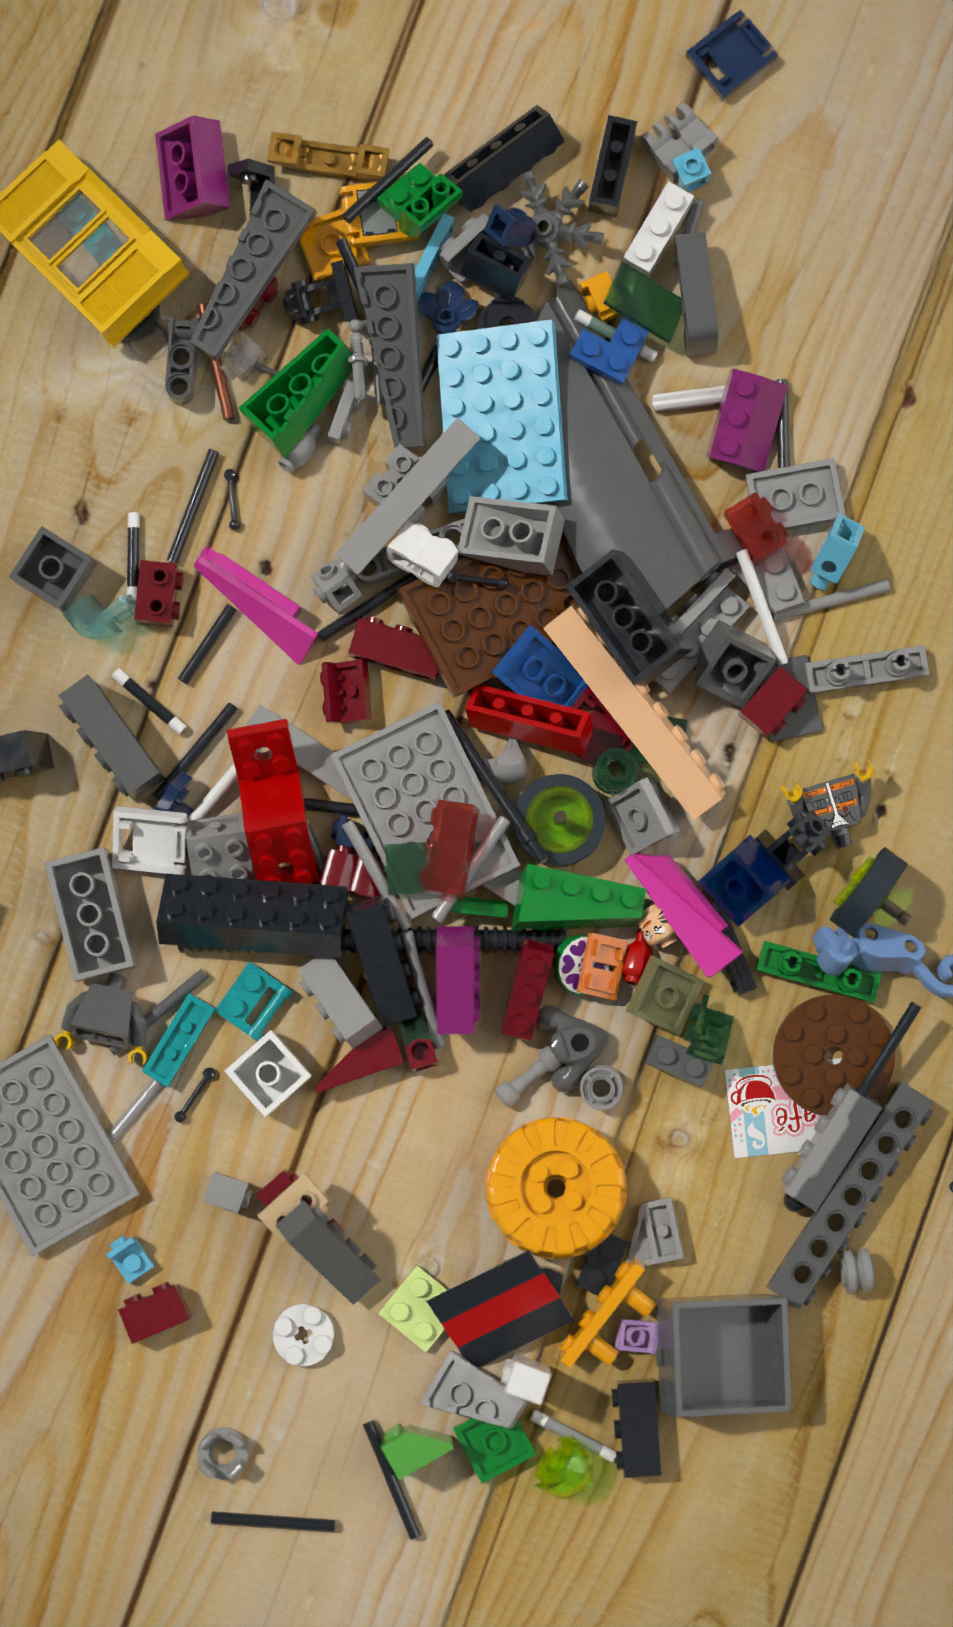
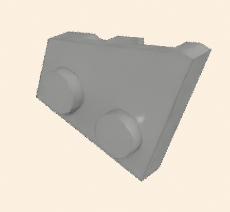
(776, 583)
(656, 1233)

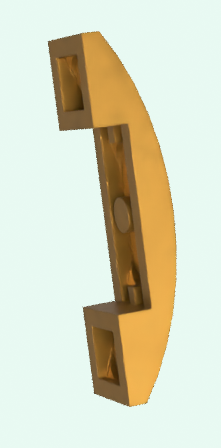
(327, 158)

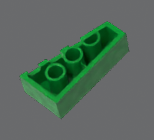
(572, 901)

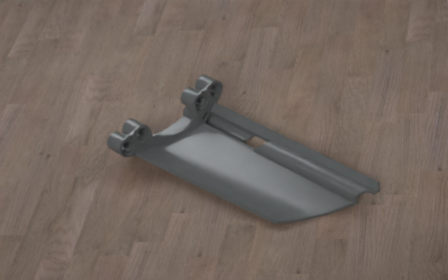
(607, 489)

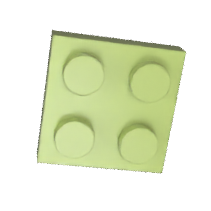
(410, 1311)

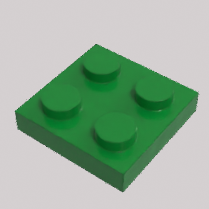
(493, 1447)

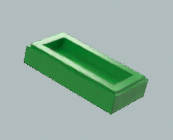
(481, 906)

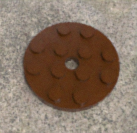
(807, 1035)

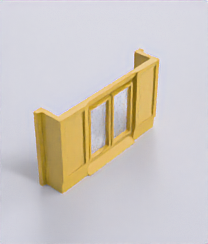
(88, 243)

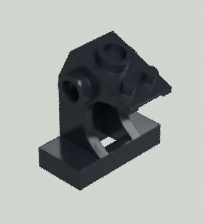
(300, 305)
(807, 832)

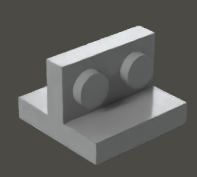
(641, 815)

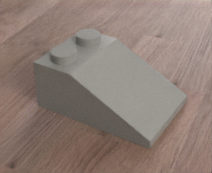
(512, 534)

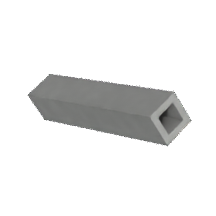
(406, 497)

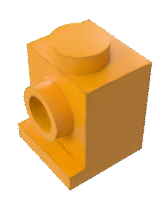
(597, 289)

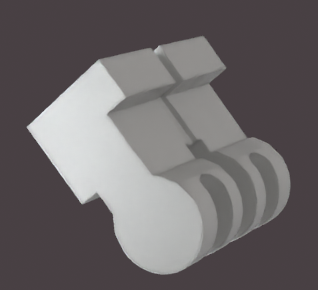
(691, 135)

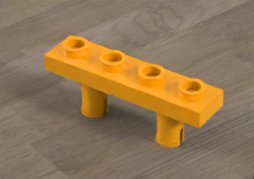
(591, 1321)

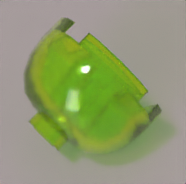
(566, 1469)

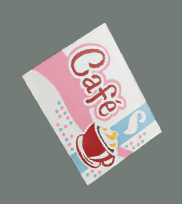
(763, 1115)

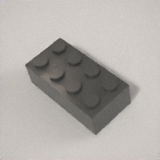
(111, 736)

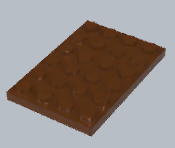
(476, 624)

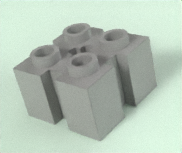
(398, 466)

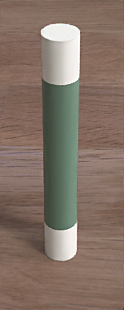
(608, 331)

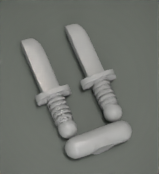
(358, 361)

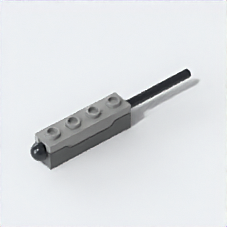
(839, 1131)

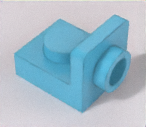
(692, 170)
(130, 1258)

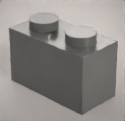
(672, 1059)

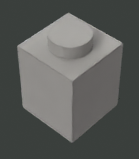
(228, 1192)

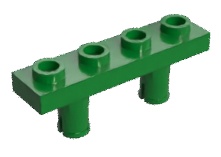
(804, 968)

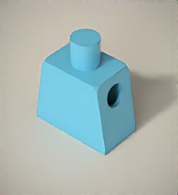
(836, 551)

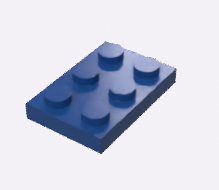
(540, 670)

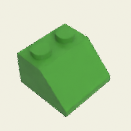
(413, 1447)

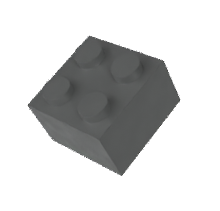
(53, 569)

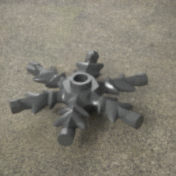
(556, 229)

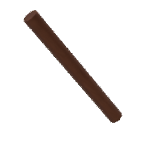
(220, 380)

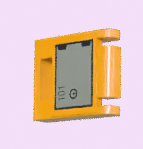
(373, 224)

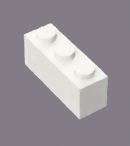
(658, 229)
(525, 1378)

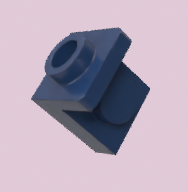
(175, 795)
(341, 837)

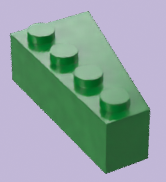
(298, 393)

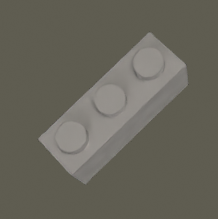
(339, 1000)

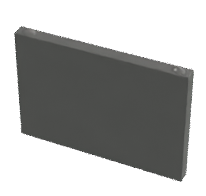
(807, 718)

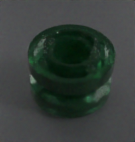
(624, 761)

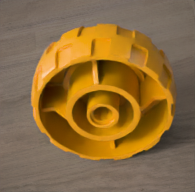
(551, 1152)

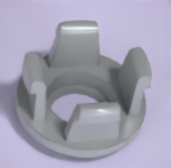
(222, 1471)

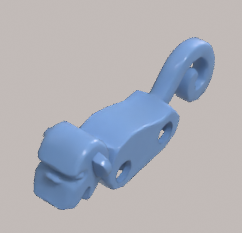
(880, 954)

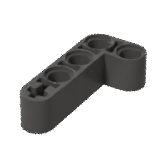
(696, 294)

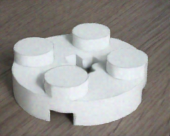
(309, 1317)

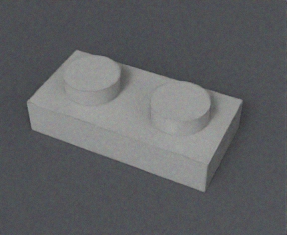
(341, 426)

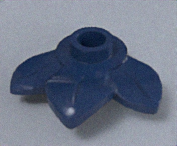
(450, 304)

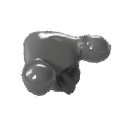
(574, 1043)

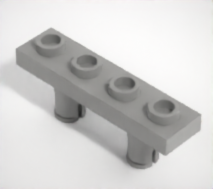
(866, 669)

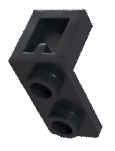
(252, 173)

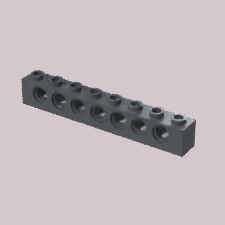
(919, 1112)

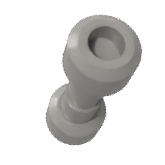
(509, 1092)

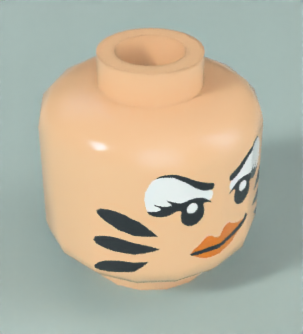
(656, 928)

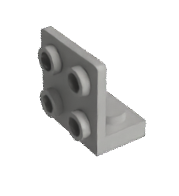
(219, 847)

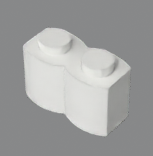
(422, 554)

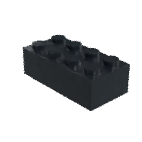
(628, 618)

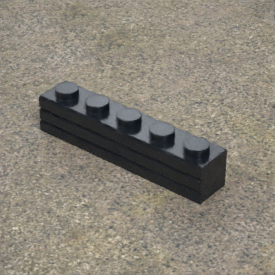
(739, 970)

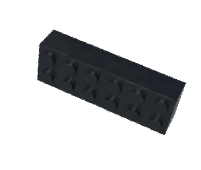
(252, 915)

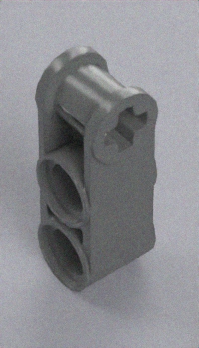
(179, 338)

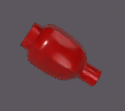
(636, 959)

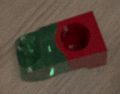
(418, 1043)

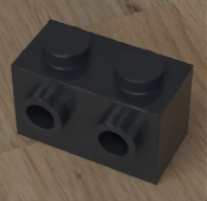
(495, 266)

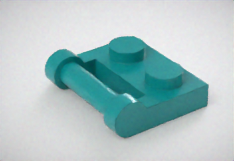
(246, 994)

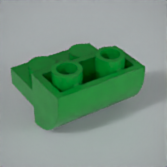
(419, 199)

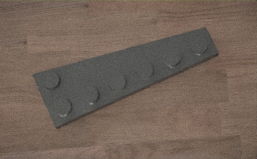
(262, 248)
(393, 324)

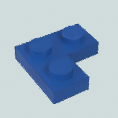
(613, 358)

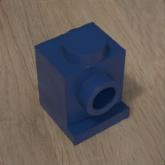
(510, 226)

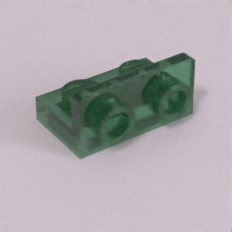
(709, 1033)

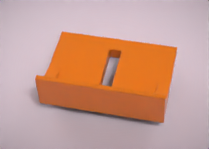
(599, 981)

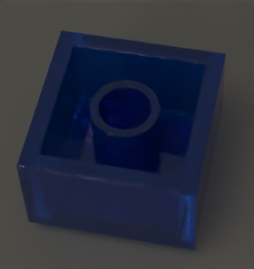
(744, 880)

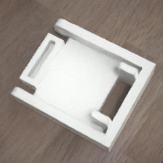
(156, 840)

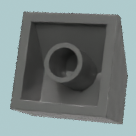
(732, 663)

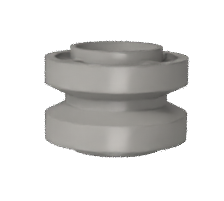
(597, 1100)
(857, 1271)

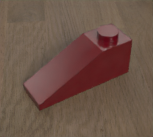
(371, 1056)

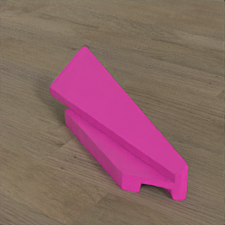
(260, 603)
(686, 911)

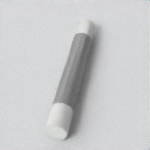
(562, 1430)

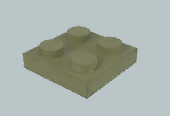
(665, 995)

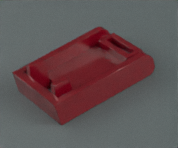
(606, 731)

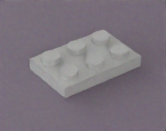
(800, 492)

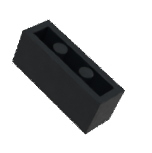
(612, 166)
(637, 1428)

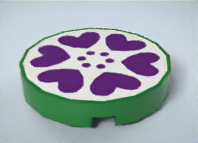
(569, 962)

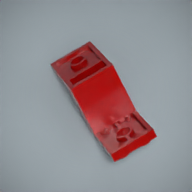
(273, 803)

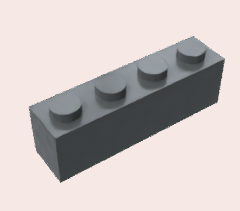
(328, 1252)

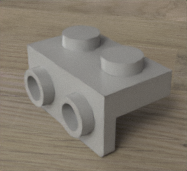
(455, 249)

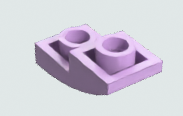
(636, 1336)

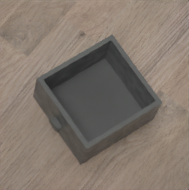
(723, 1355)

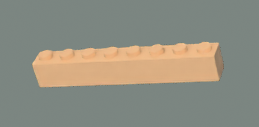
(637, 713)

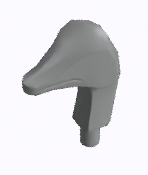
(509, 765)

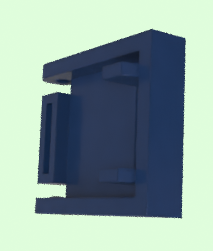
(734, 51)

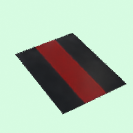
(500, 1309)

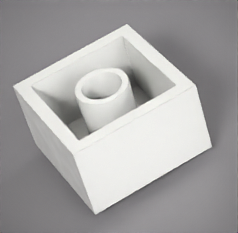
(268, 1073)

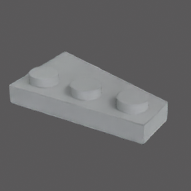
(471, 1392)

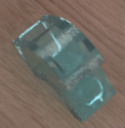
(94, 621)

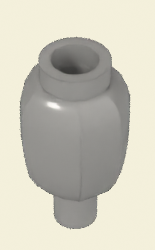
(302, 451)

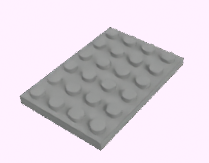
(401, 777)
(54, 1150)

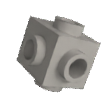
(335, 586)

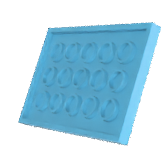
(509, 395)

